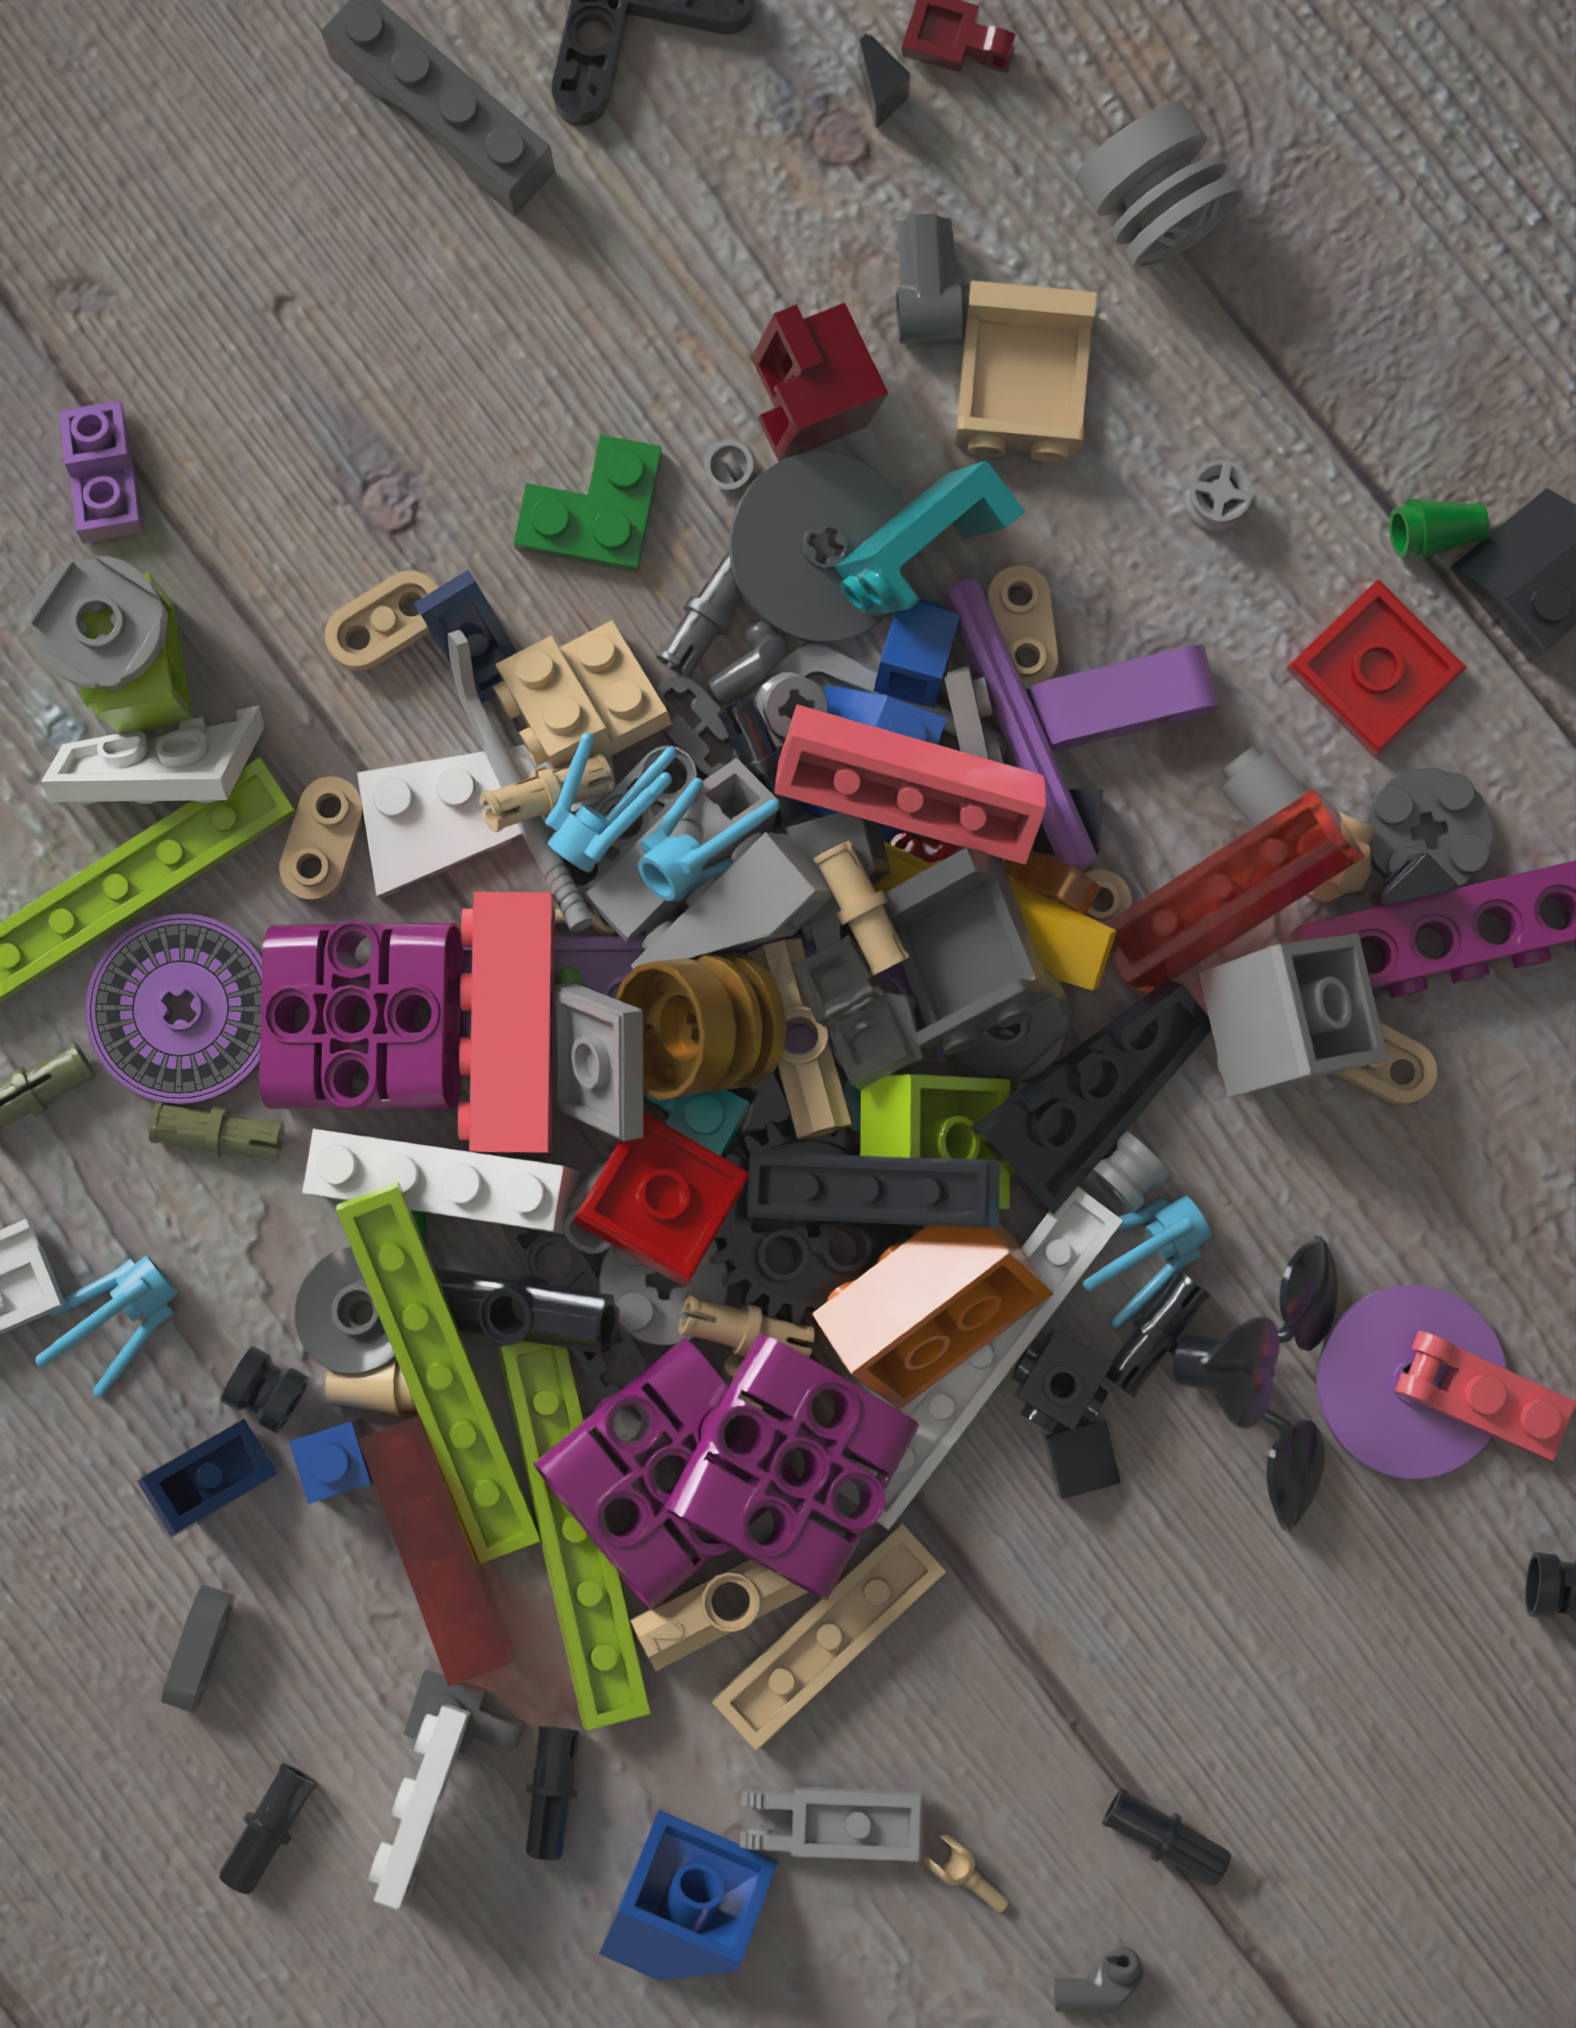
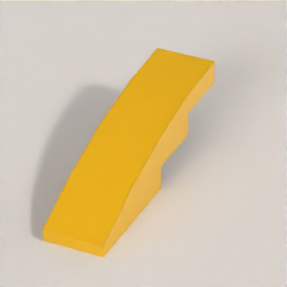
(1064, 939)

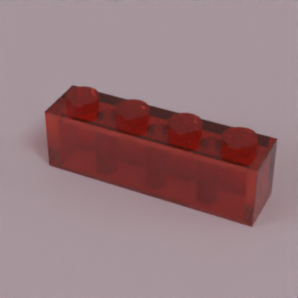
(1232, 891)
(437, 1553)

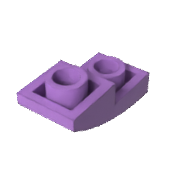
(101, 472)

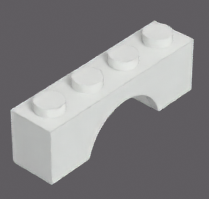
(442, 1180)

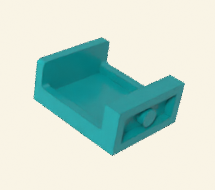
(968, 498)

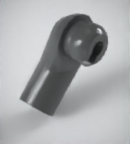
(752, 668)
(1105, 1988)

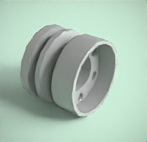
(1152, 176)

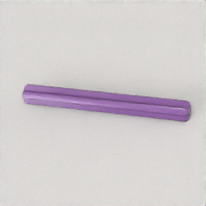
(1019, 720)

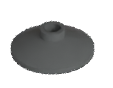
(328, 1320)

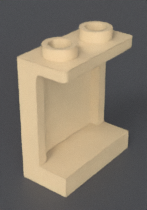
(1024, 370)

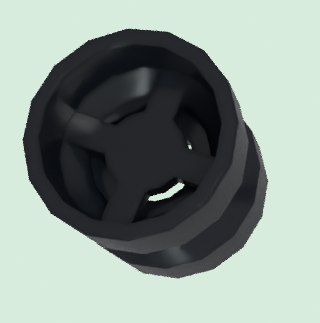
(275, 1399)
(1550, 1586)

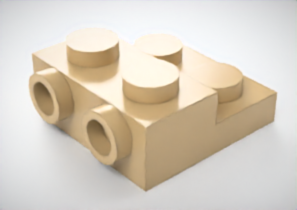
(579, 690)

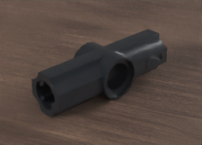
(552, 1313)

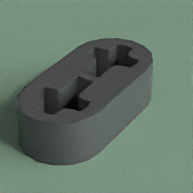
(705, 711)
(197, 1648)

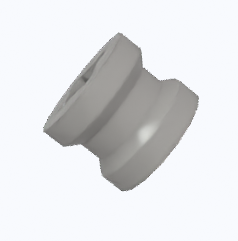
(1223, 483)
(779, 703)
(1131, 1171)

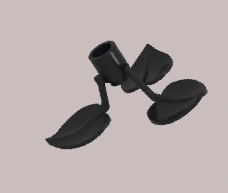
(1243, 1372)

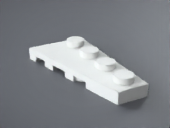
(431, 815)

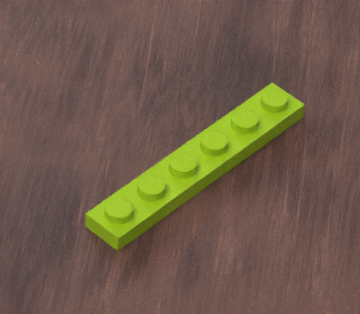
(137, 877)
(438, 1372)
(580, 1576)

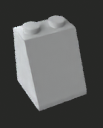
(1292, 1014)

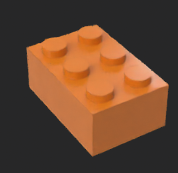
(929, 1307)

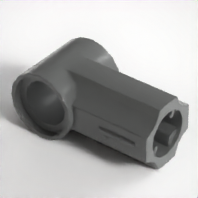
(928, 297)

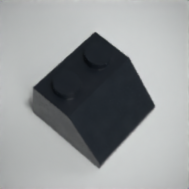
(1528, 574)

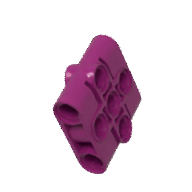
(319, 1062)
(860, 1429)
(588, 1480)

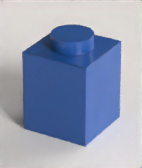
(917, 652)
(331, 1461)

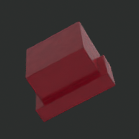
(816, 379)

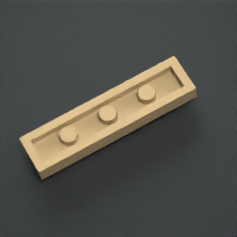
(828, 1636)

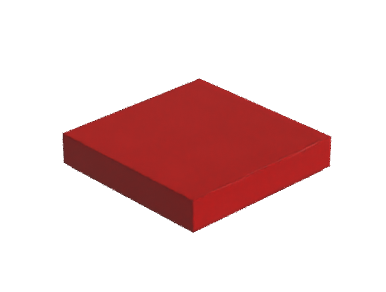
(1376, 668)
(662, 1199)

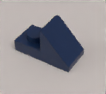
(464, 608)
(207, 1478)

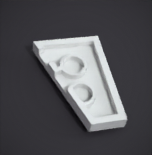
(180, 766)
(415, 1805)

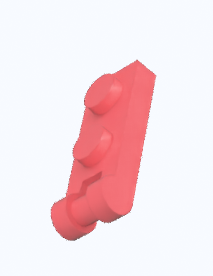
(1486, 1397)

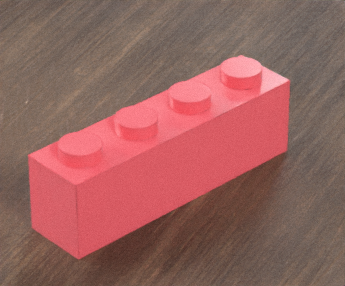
(911, 784)
(510, 1023)

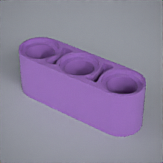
(1125, 697)

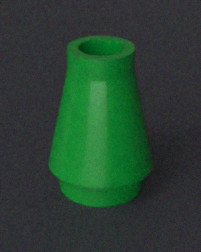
(1433, 527)

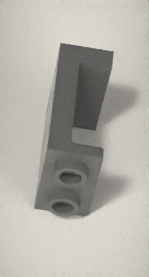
(966, 950)

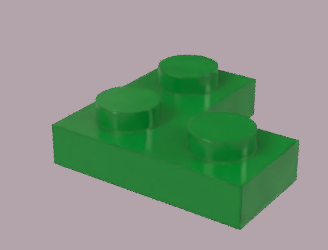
(597, 527)

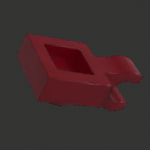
(948, 32)

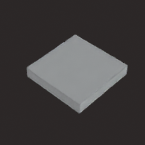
(597, 1060)

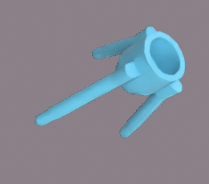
(587, 834)
(676, 864)
(1174, 1231)
(139, 1292)

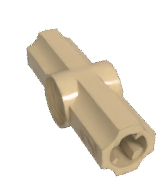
(809, 1078)
(690, 1621)

